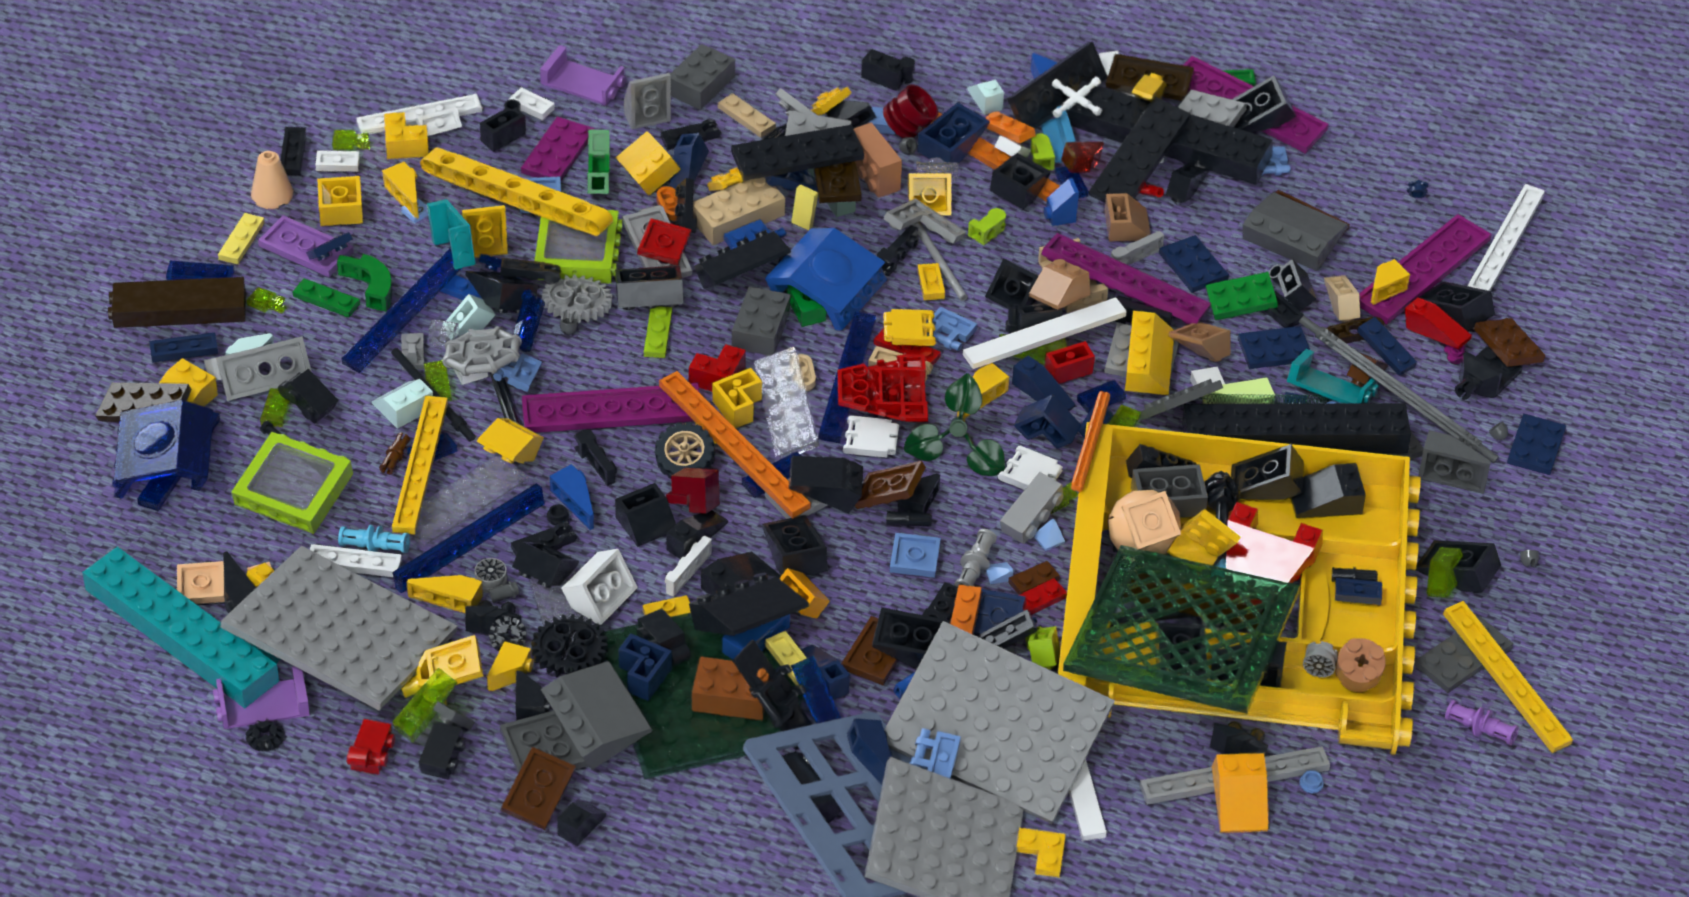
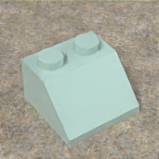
(403, 402)

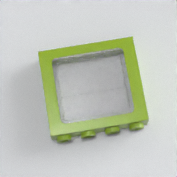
(580, 251)
(292, 482)

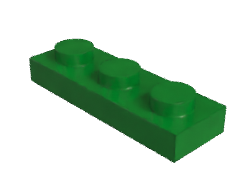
(326, 297)

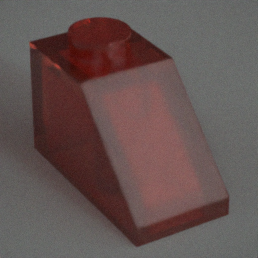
(1081, 156)

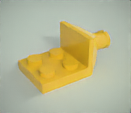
(1203, 539)
(457, 659)

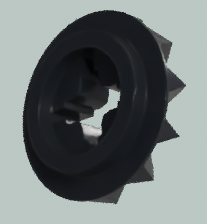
(501, 626)
(265, 742)

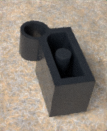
(503, 126)
(1294, 284)
(663, 631)
(442, 750)

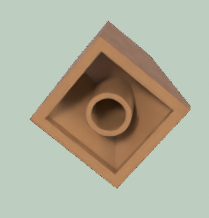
(1204, 340)

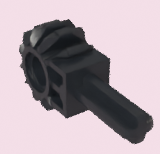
(1222, 494)

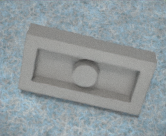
(413, 349)

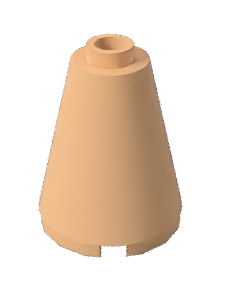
(270, 182)

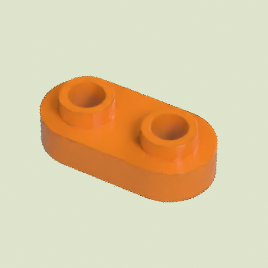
(666, 197)

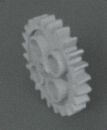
(577, 298)

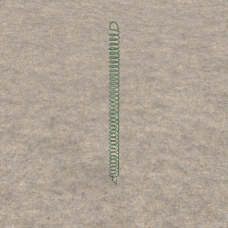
(1207, 398)

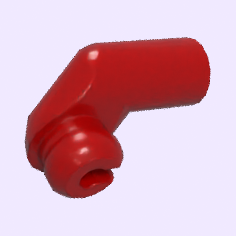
(1152, 190)

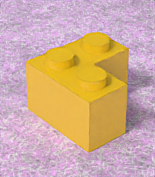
(404, 140)
(737, 396)

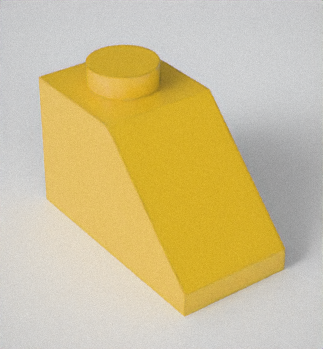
(1389, 281)
(508, 661)

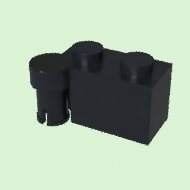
(887, 69)
(1030, 316)
(308, 395)

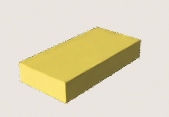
(804, 207)

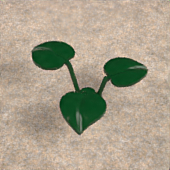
(925, 442)

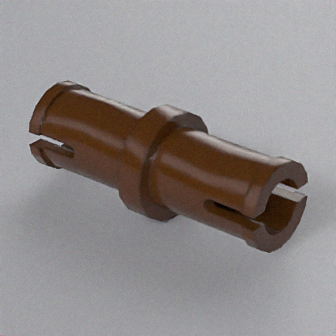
(394, 453)

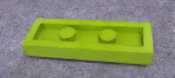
(658, 332)

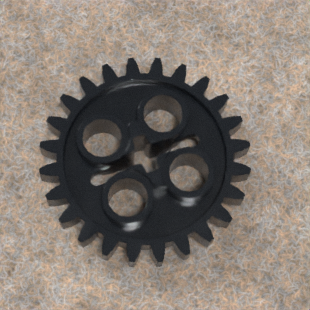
(554, 639)

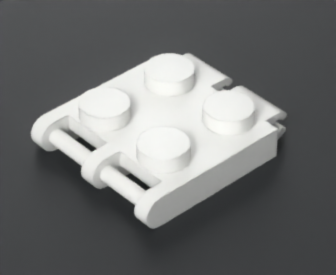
(871, 436)
(1028, 467)

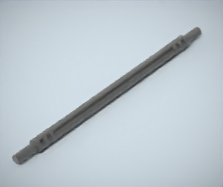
(1398, 388)

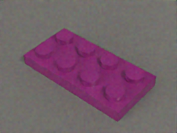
(557, 149)

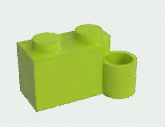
(1044, 647)

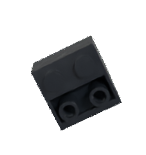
(644, 514)

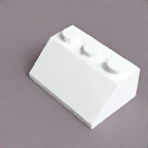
(600, 586)

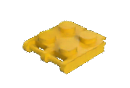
(722, 181)
(909, 327)

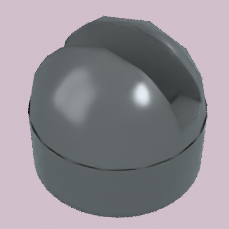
(909, 143)
(568, 327)
(1499, 431)
(1529, 557)

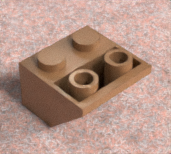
(1125, 218)

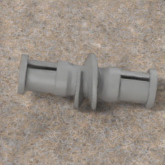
(976, 558)

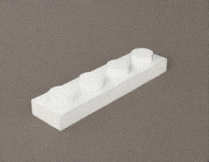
(360, 560)

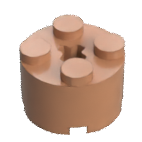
(1360, 652)

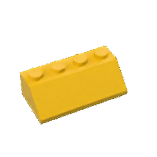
(1149, 354)

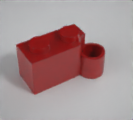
(371, 747)

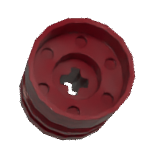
(910, 111)

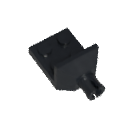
(1484, 374)

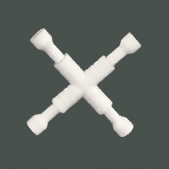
(1076, 97)

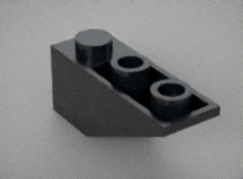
(1152, 458)

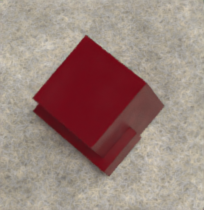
(697, 488)

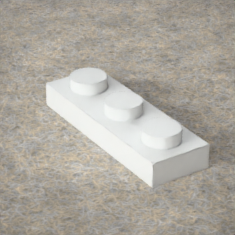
(688, 565)

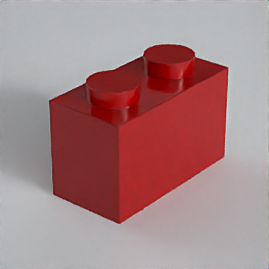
(1070, 362)

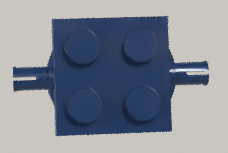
(996, 608)

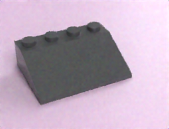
(1293, 230)
(596, 712)

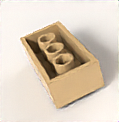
(737, 207)

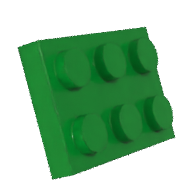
(1241, 296)

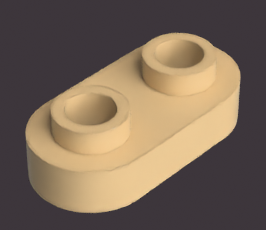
(807, 371)

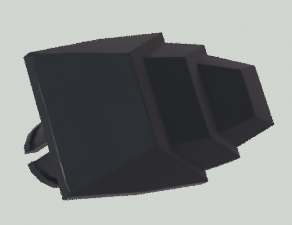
(481, 617)
(1235, 740)

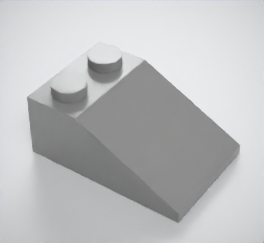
(648, 101)

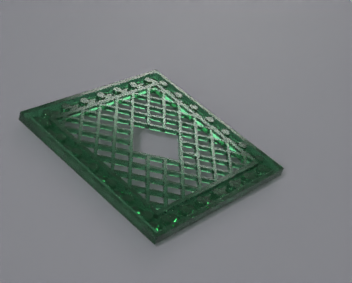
(1277, 599)

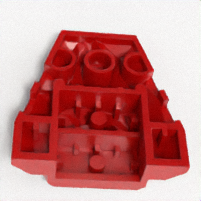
(887, 388)

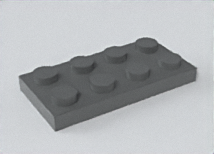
(1453, 661)

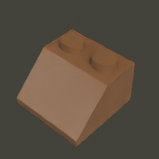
(1061, 284)

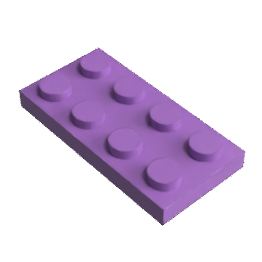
(294, 239)

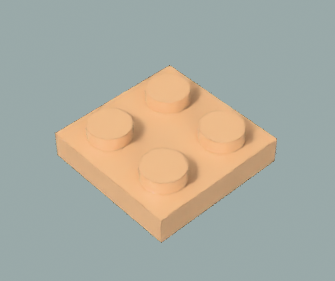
(202, 582)

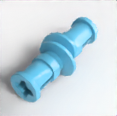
(374, 540)

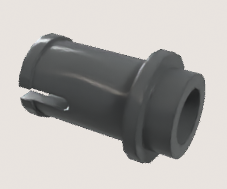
(504, 592)

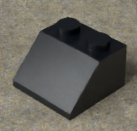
(1019, 180)
(1012, 285)
(543, 563)

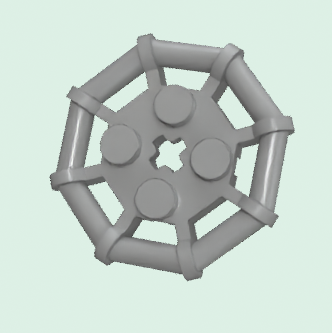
(482, 351)

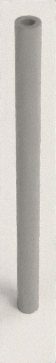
(942, 264)

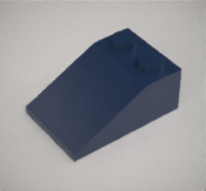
(952, 134)

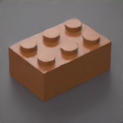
(723, 691)

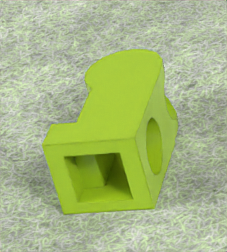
(1042, 151)
(987, 227)

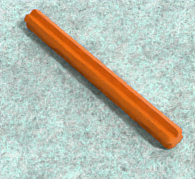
(1090, 441)

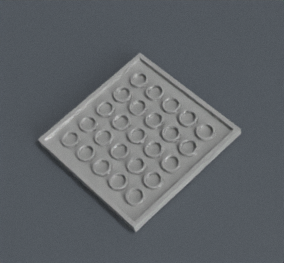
(942, 836)

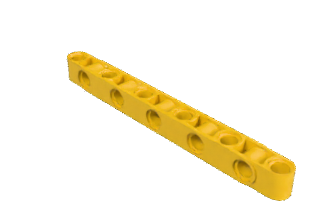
(517, 191)

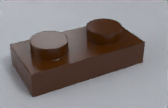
(1033, 577)

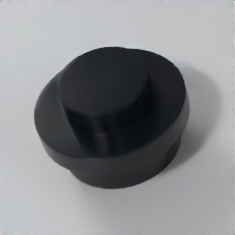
(557, 514)

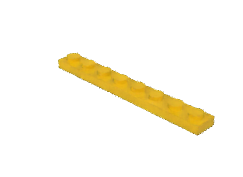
(419, 465)
(1508, 677)

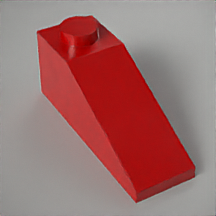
(1434, 323)

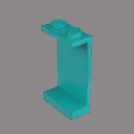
(449, 226)
(1327, 385)

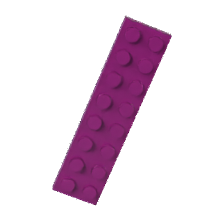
(1299, 132)
(1429, 265)
(1127, 279)
(601, 409)

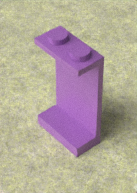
(579, 79)
(281, 702)

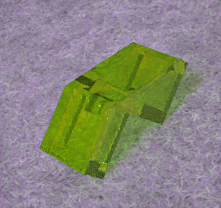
(1441, 574)

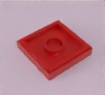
(664, 241)

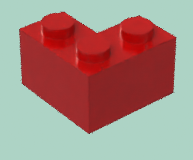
(707, 369)

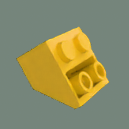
(511, 441)

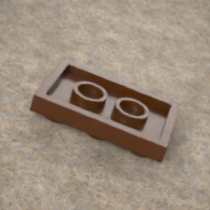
(1509, 342)
(890, 484)
(867, 661)
(538, 788)

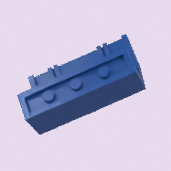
(831, 272)

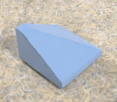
(1049, 535)
(999, 572)

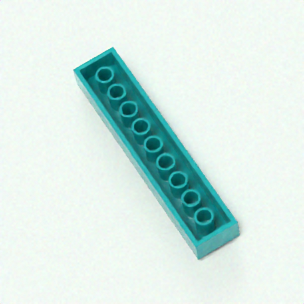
(180, 627)

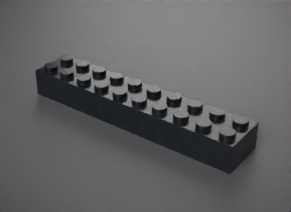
(1199, 143)
(1342, 426)

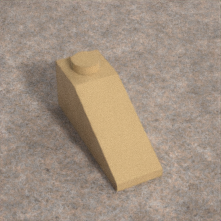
(1343, 298)

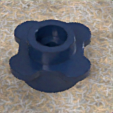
(1417, 188)

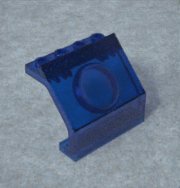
(162, 443)

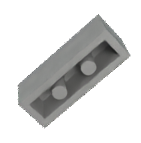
(1032, 508)

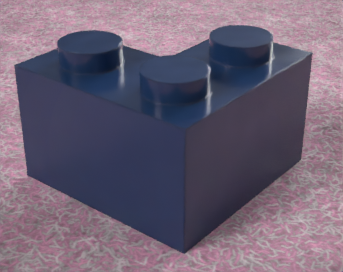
(1050, 419)
(646, 664)

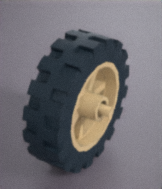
(685, 433)

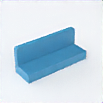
(1059, 133)

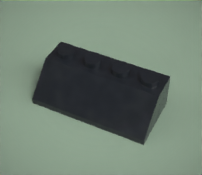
(740, 259)

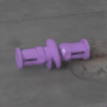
(1482, 723)

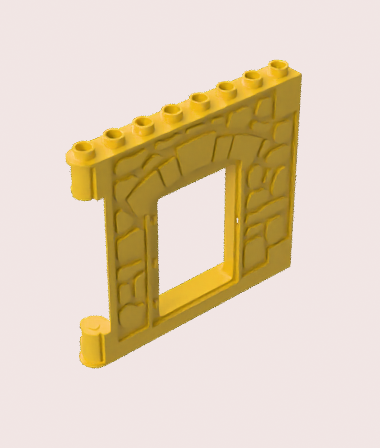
(1361, 541)

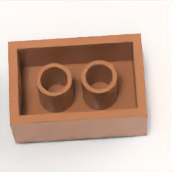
(881, 163)

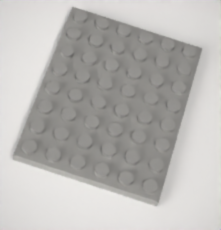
(338, 627)
(1016, 720)

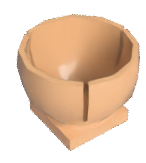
(1145, 521)

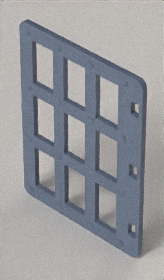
(797, 801)

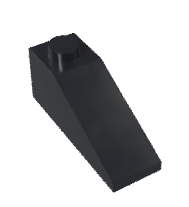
(1185, 182)
(691, 530)
(236, 583)

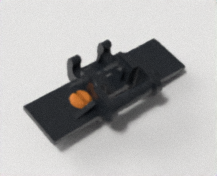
(772, 688)

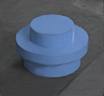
(1311, 782)

